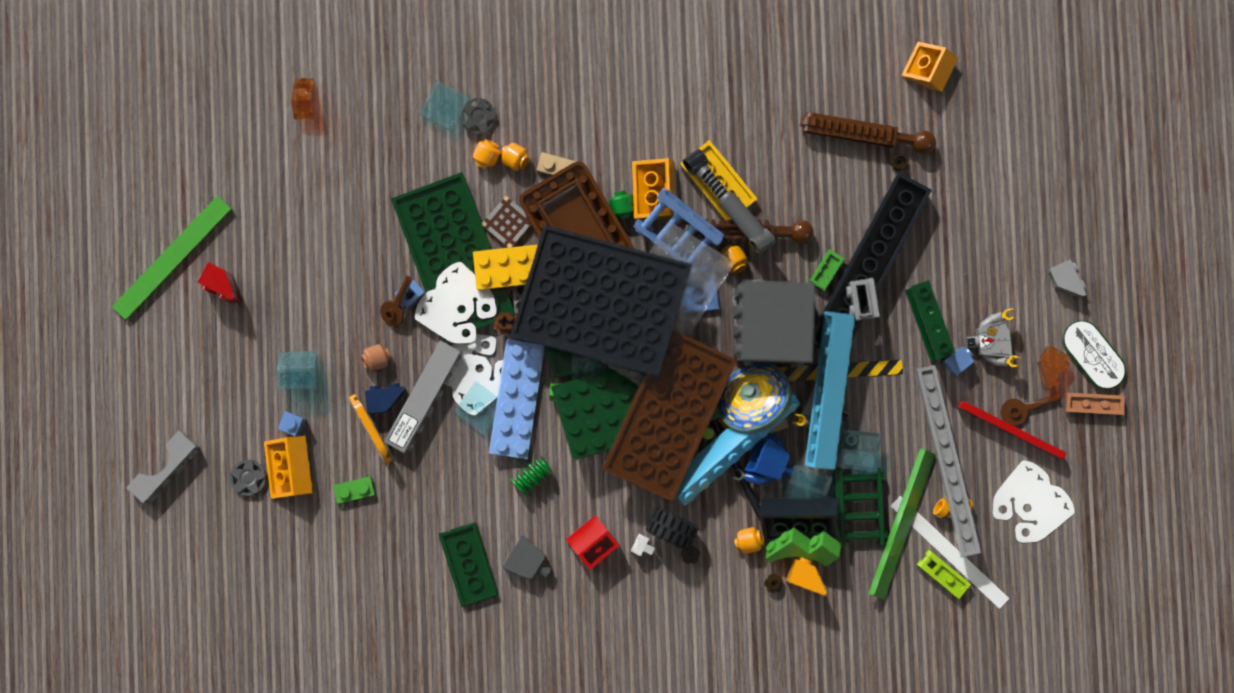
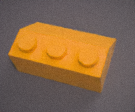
(648, 181)
(288, 467)

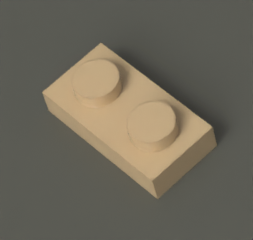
(552, 164)

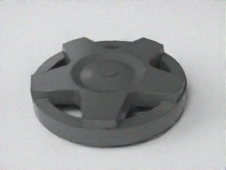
(477, 115)
(248, 477)

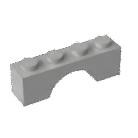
(180, 449)

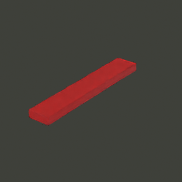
(1012, 430)

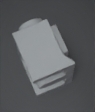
(854, 309)

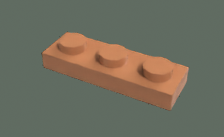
(1094, 403)

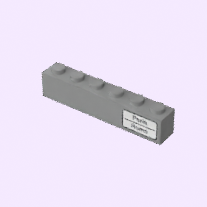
(423, 397)

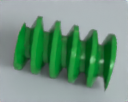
(532, 476)

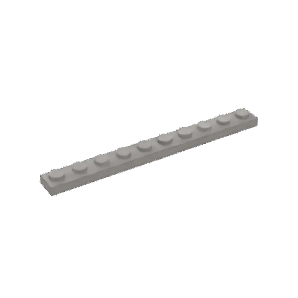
(948, 461)

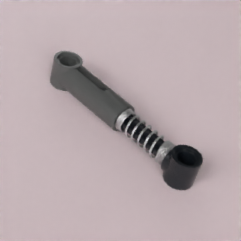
(758, 237)

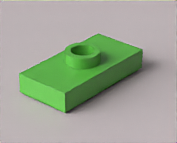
(826, 270)

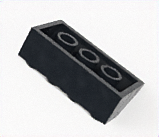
(805, 515)

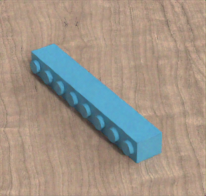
(829, 390)
(720, 456)

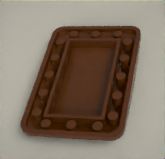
(574, 204)

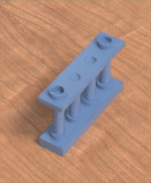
(681, 211)

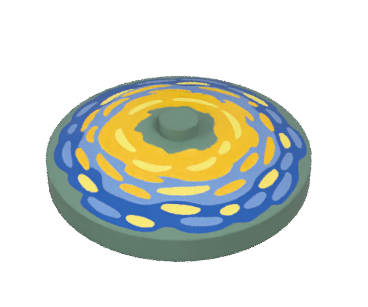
(755, 398)

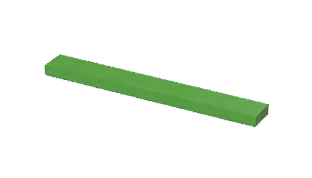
(171, 258)
(902, 523)

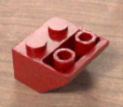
(218, 280)
(592, 542)

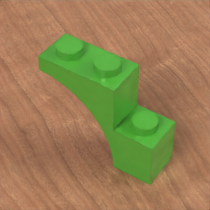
(795, 544)

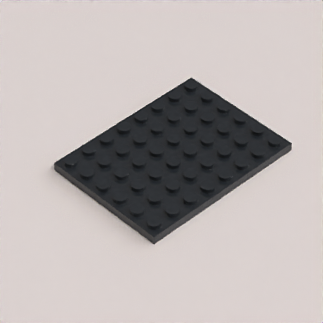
(601, 300)

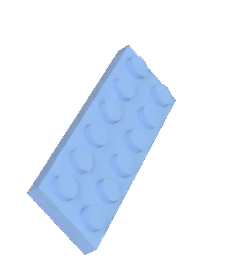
(516, 399)

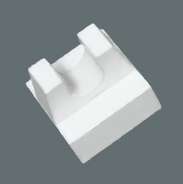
(641, 545)

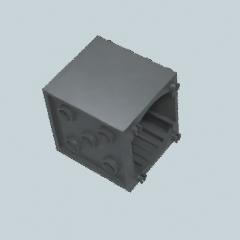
(774, 322)

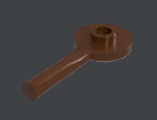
(391, 310)
(1015, 411)

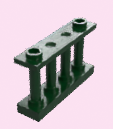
(929, 321)
(841, 479)

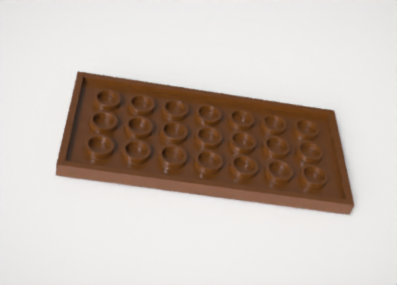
(669, 417)

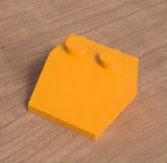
(930, 66)
(805, 575)

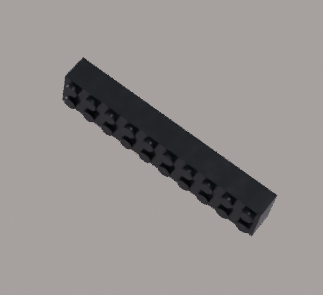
(877, 246)

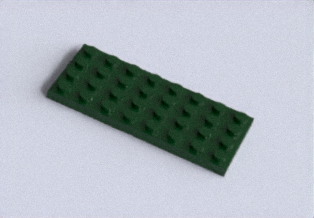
(445, 230)
(595, 410)

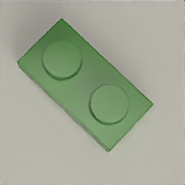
(354, 490)

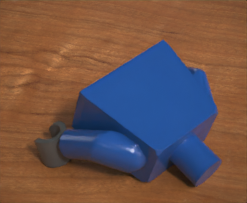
(766, 462)

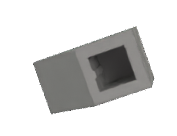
(1065, 278)

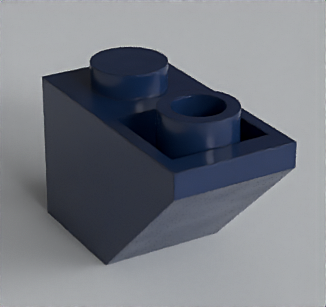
(382, 400)

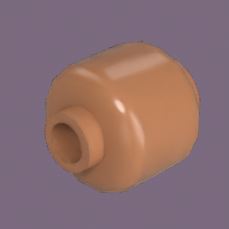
(375, 358)

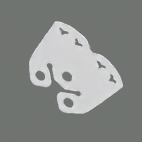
(443, 311)
(465, 374)
(1040, 494)

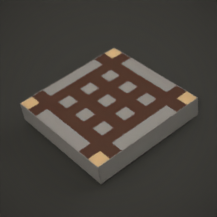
(507, 222)

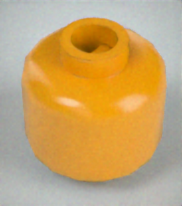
(486, 154)
(514, 156)
(737, 255)
(749, 540)

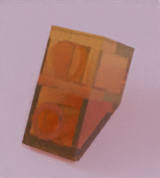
(303, 98)
(1050, 366)

